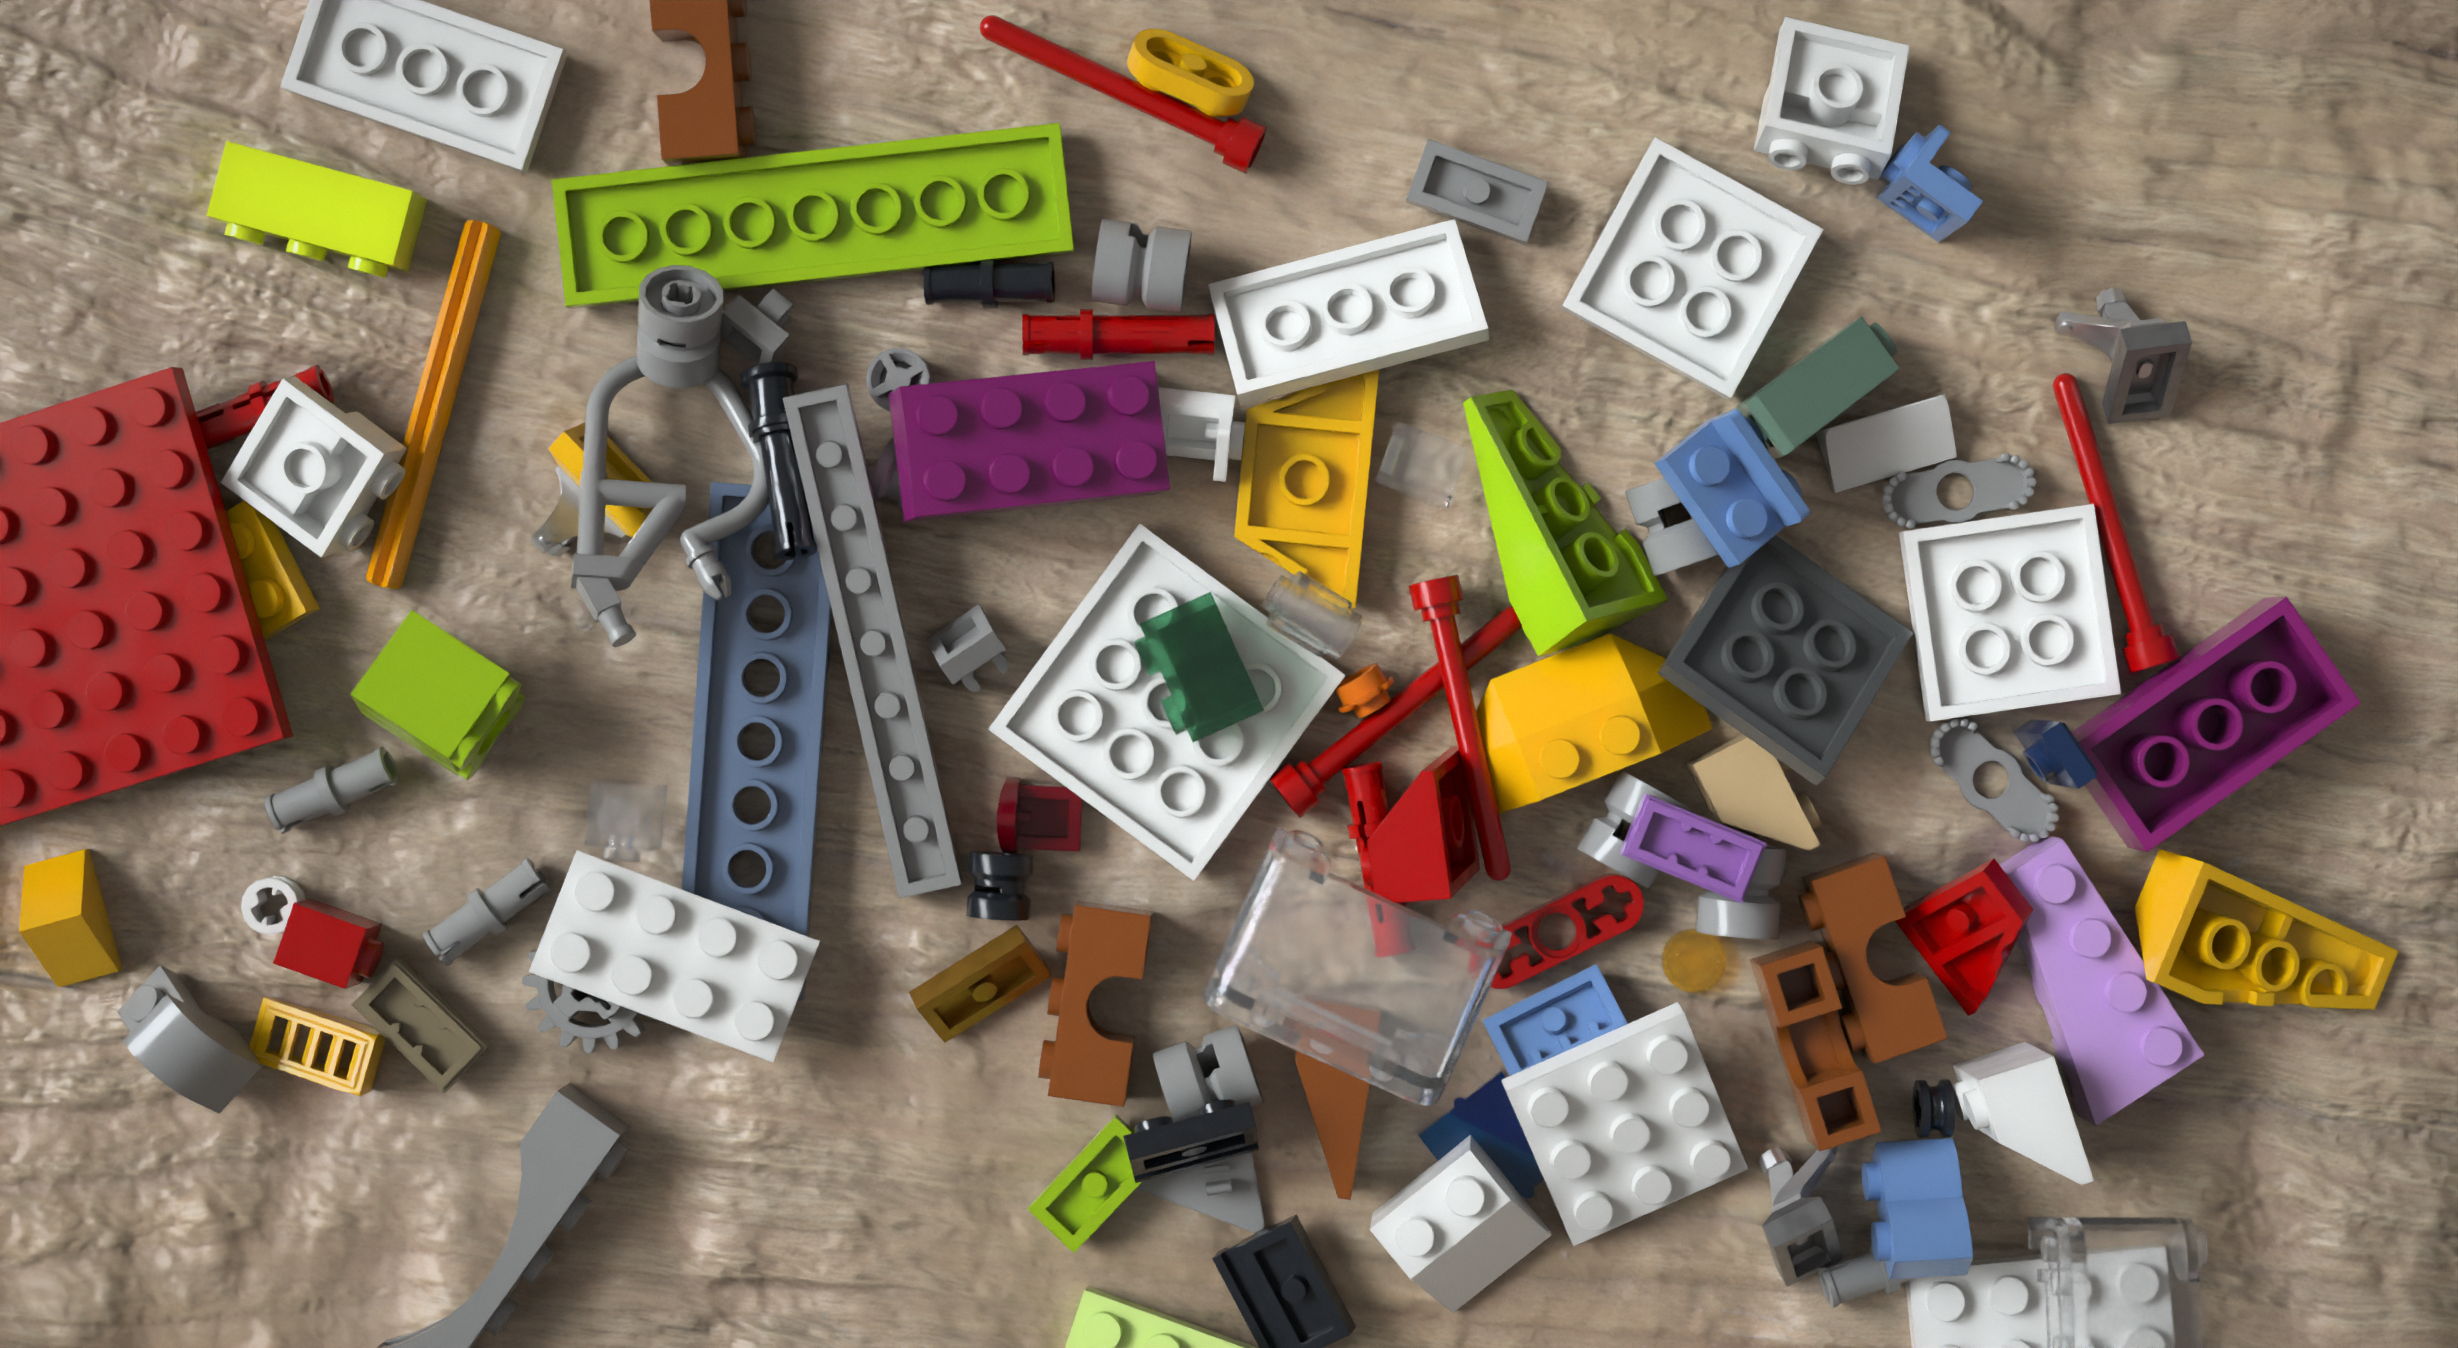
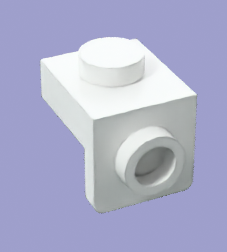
(1201, 427)

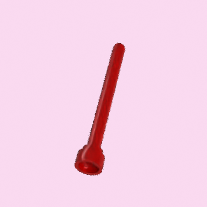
(1232, 139)
(1439, 605)
(2145, 641)
(1305, 782)

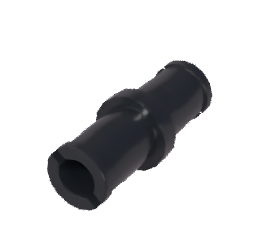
(989, 283)

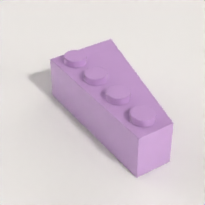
(2104, 1016)

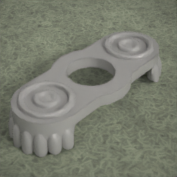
(1995, 485)
(2020, 808)

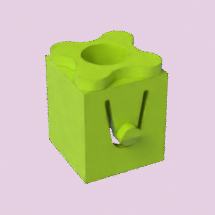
(439, 695)

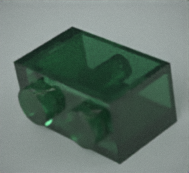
(1199, 667)

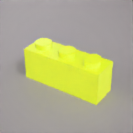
(316, 210)

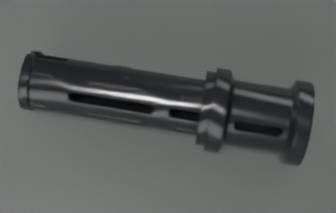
(788, 505)

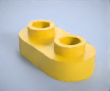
(1190, 72)

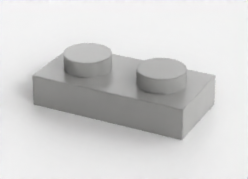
(1477, 192)

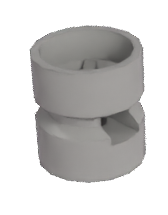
(1141, 265)
(679, 326)
(1666, 546)
(1602, 835)
(1758, 914)
(1207, 1073)

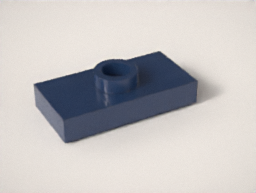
(2055, 754)

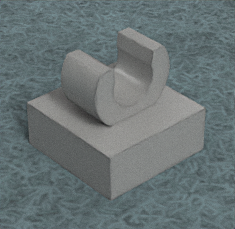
(757, 330)
(967, 646)

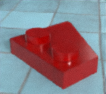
(1968, 931)

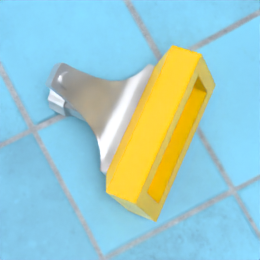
(562, 525)

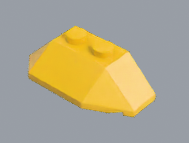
(1580, 719)

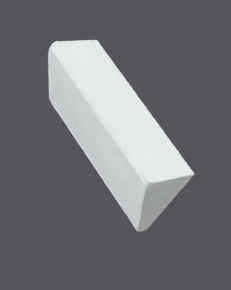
(1888, 443)

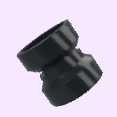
(995, 871)

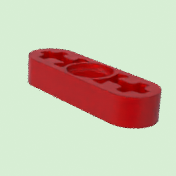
(1606, 923)

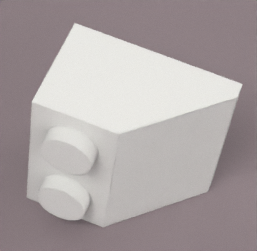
(2024, 1106)
(1458, 1226)

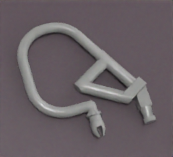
(600, 575)

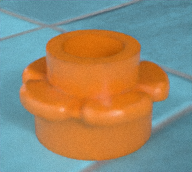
(1364, 691)

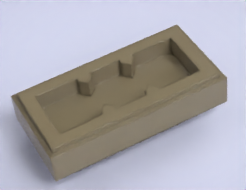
(421, 1024)

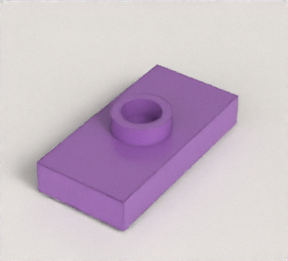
(1693, 848)

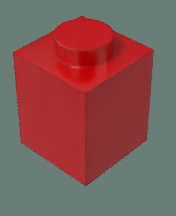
(329, 944)

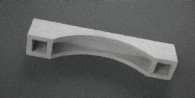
(558, 1163)

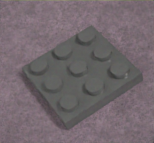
(1786, 656)

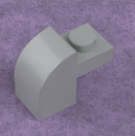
(184, 1045)

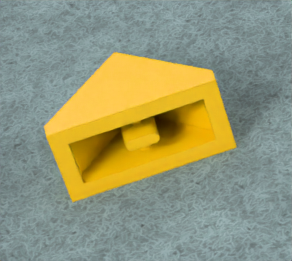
(67, 919)

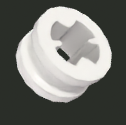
(256, 896)

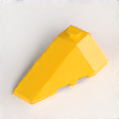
(2245, 945)

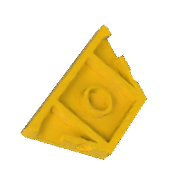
(1309, 480)

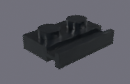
(1170, 1147)
(1284, 1289)

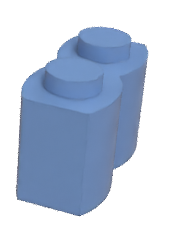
(1919, 1209)

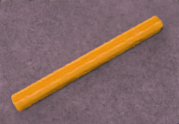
(434, 403)

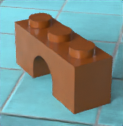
(710, 117)
(1848, 907)
(1812, 1046)
(1085, 1058)

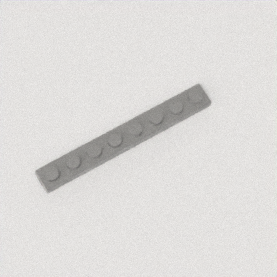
(873, 640)

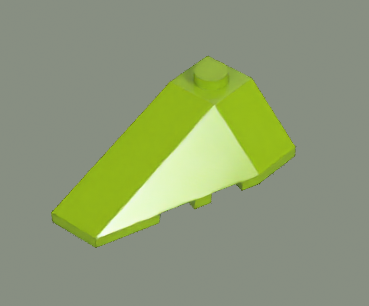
(1556, 550)

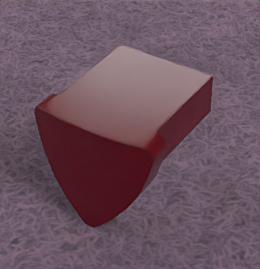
(1038, 817)

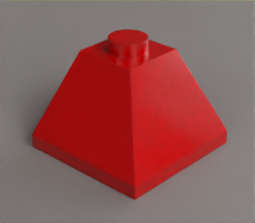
(1427, 838)

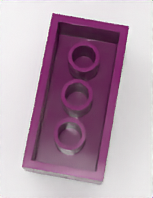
(1028, 441)
(2211, 722)

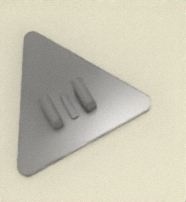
(1218, 1189)

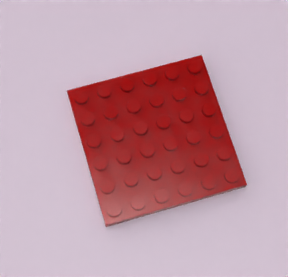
(121, 602)

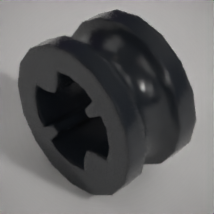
(1933, 1108)

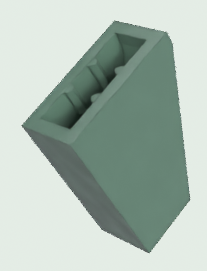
(1820, 386)

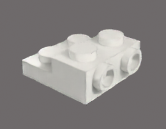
(1832, 101)
(316, 469)

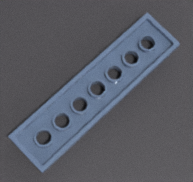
(792, 712)

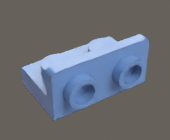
(1926, 195)
(1732, 486)
(1554, 1020)

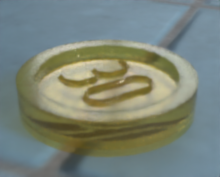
(1693, 960)

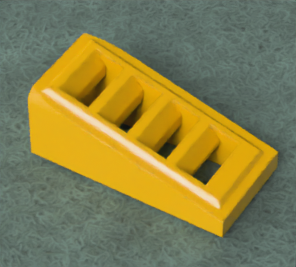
(365, 1056)

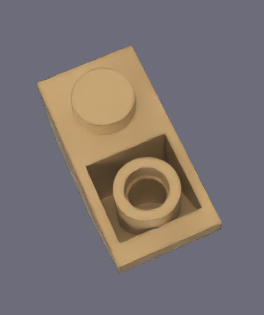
(1750, 791)

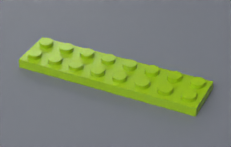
(817, 213)

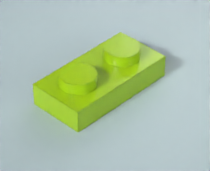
(1088, 1187)

